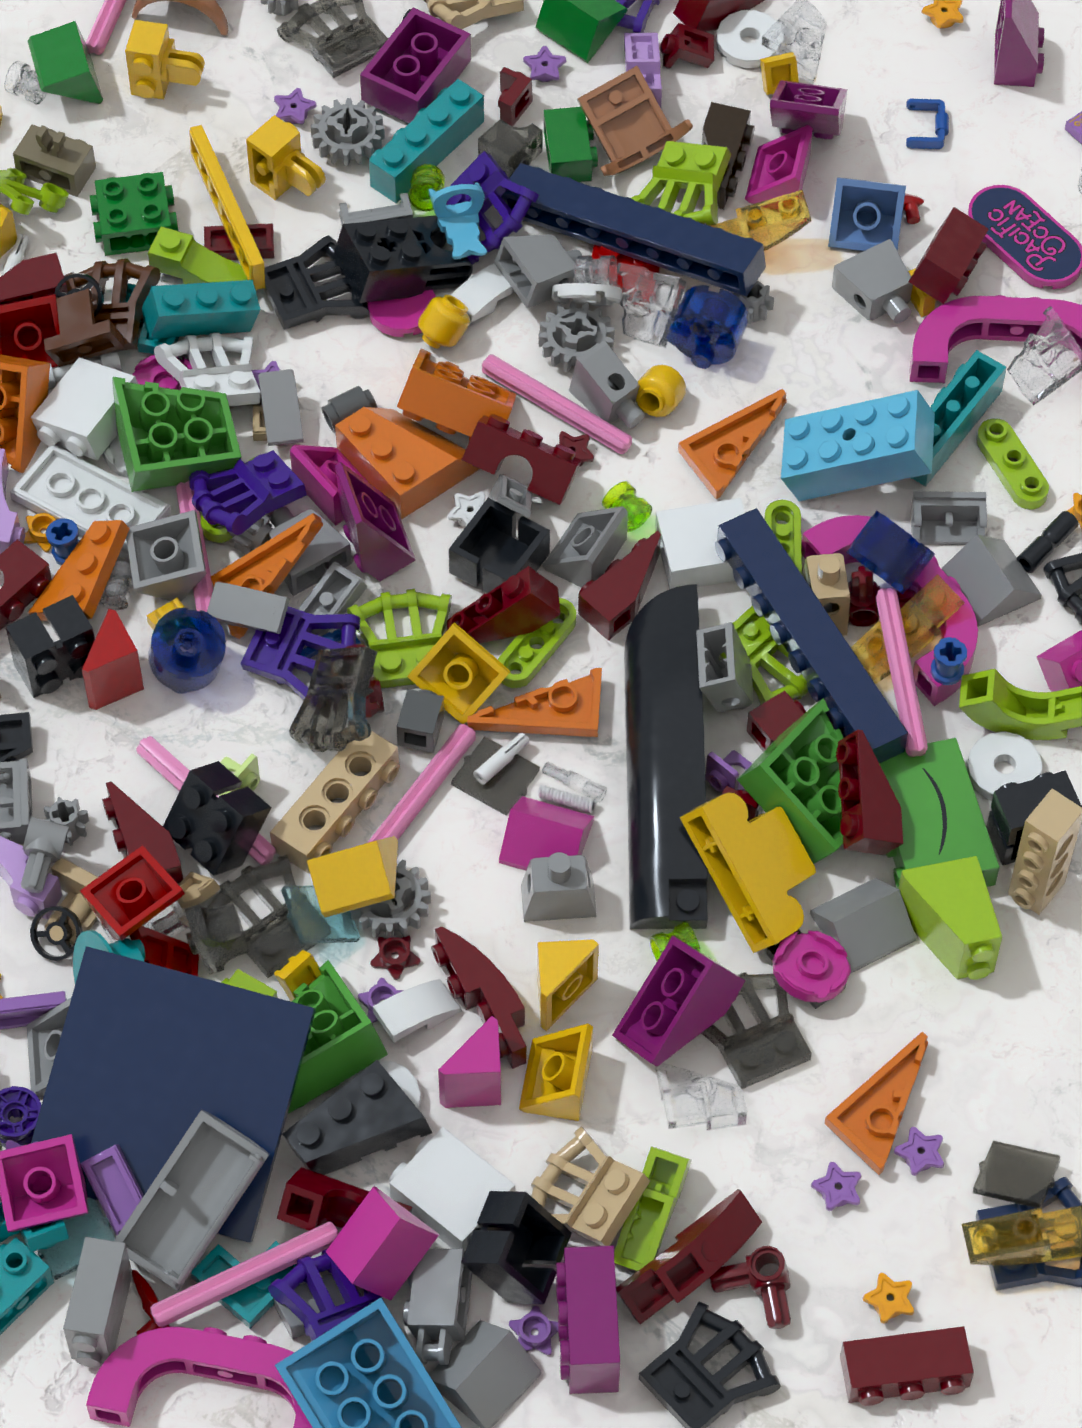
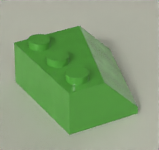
(339, 1039)

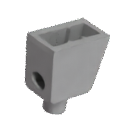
(535, 265)
(875, 283)
(606, 386)
(319, 555)
(724, 682)
(558, 888)

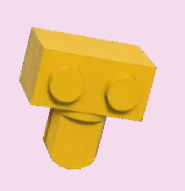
(156, 62)
(278, 162)

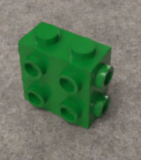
(131, 212)

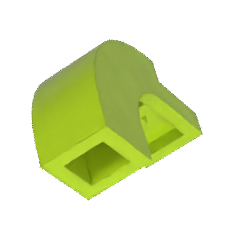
(1006, 708)

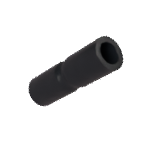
(1050, 538)

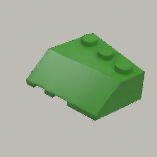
(172, 433)
(803, 779)

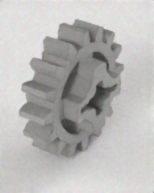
(363, 128)
(573, 333)
(390, 917)

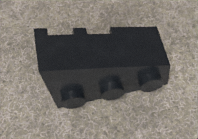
(356, 1121)

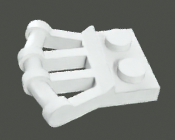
(233, 380)

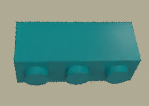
(201, 308)

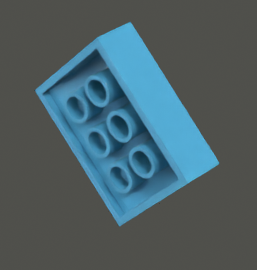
(365, 1377)

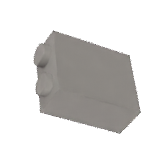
(97, 1301)

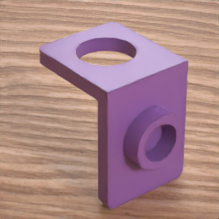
(721, 774)

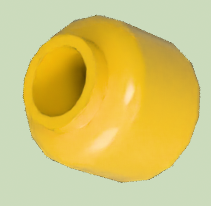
(444, 321)
(660, 390)

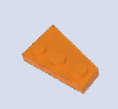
(86, 569)

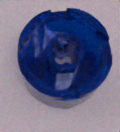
(708, 326)
(890, 552)
(181, 669)

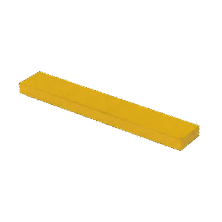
(227, 207)

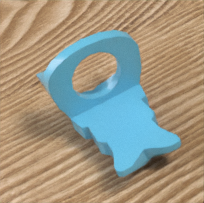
(460, 220)

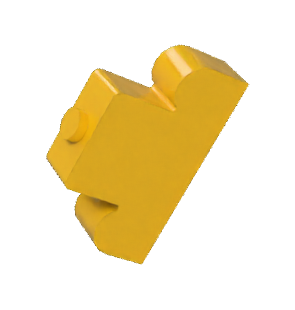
(752, 865)

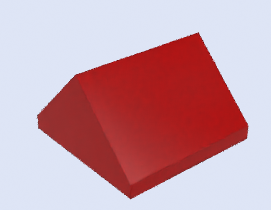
(26, 326)
(112, 664)
(131, 893)

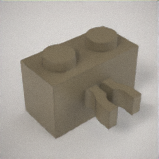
(55, 159)

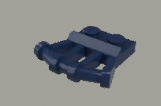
(1024, 1274)

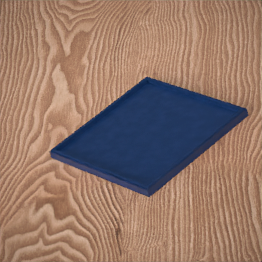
(155, 1050)

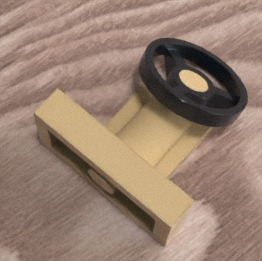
(70, 916)

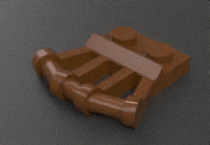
(123, 314)

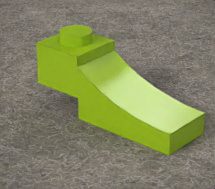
(185, 258)
(650, 1217)

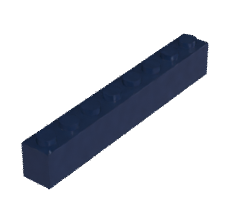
(640, 230)
(808, 633)

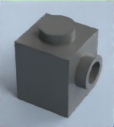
(420, 720)

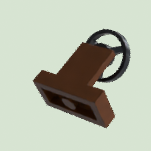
(77, 325)

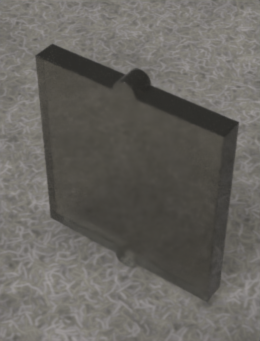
(505, 787)
(1016, 1174)

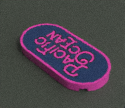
(1027, 237)

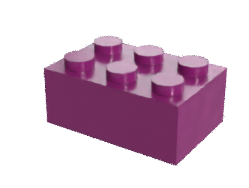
(415, 65)
(588, 1320)

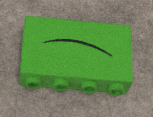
(938, 811)

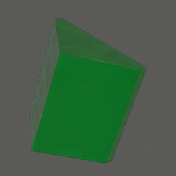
(579, 24)
(65, 63)

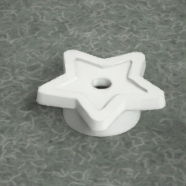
(463, 502)

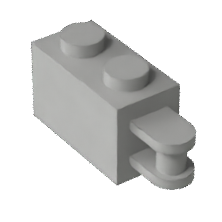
(438, 1303)

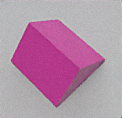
(780, 166)
(317, 471)
(541, 830)
(473, 1071)
(42, 1183)
(381, 1245)

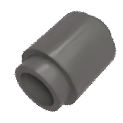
(346, 404)

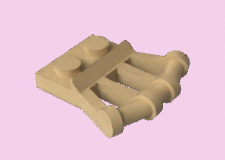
(467, 12)
(605, 1199)

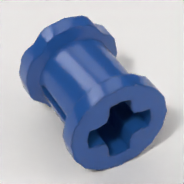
(63, 537)
(948, 661)

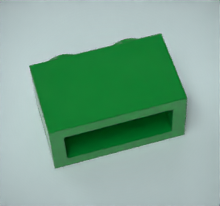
(568, 143)

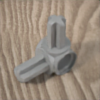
(42, 846)

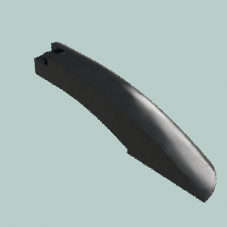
(664, 762)

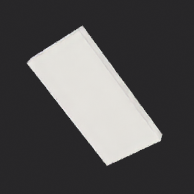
(84, 493)

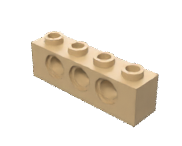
(336, 780)
(1045, 851)

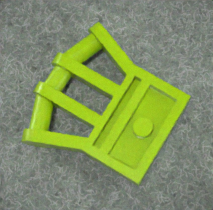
(689, 168)
(760, 647)
(400, 655)

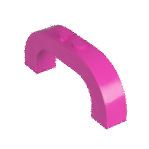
(984, 319)
(837, 535)
(190, 1352)

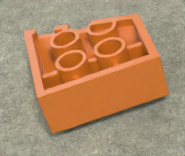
(22, 391)
(449, 398)
(401, 456)

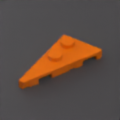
(724, 447)
(271, 562)
(557, 710)
(874, 1111)

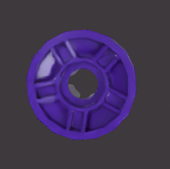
(18, 1102)

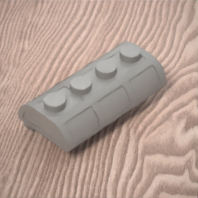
(191, 1199)

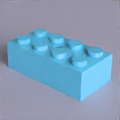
(858, 445)

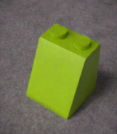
(953, 915)

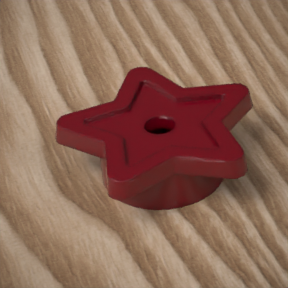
(579, 444)
(391, 946)

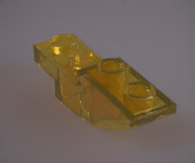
(770, 220)
(921, 621)
(1025, 1237)

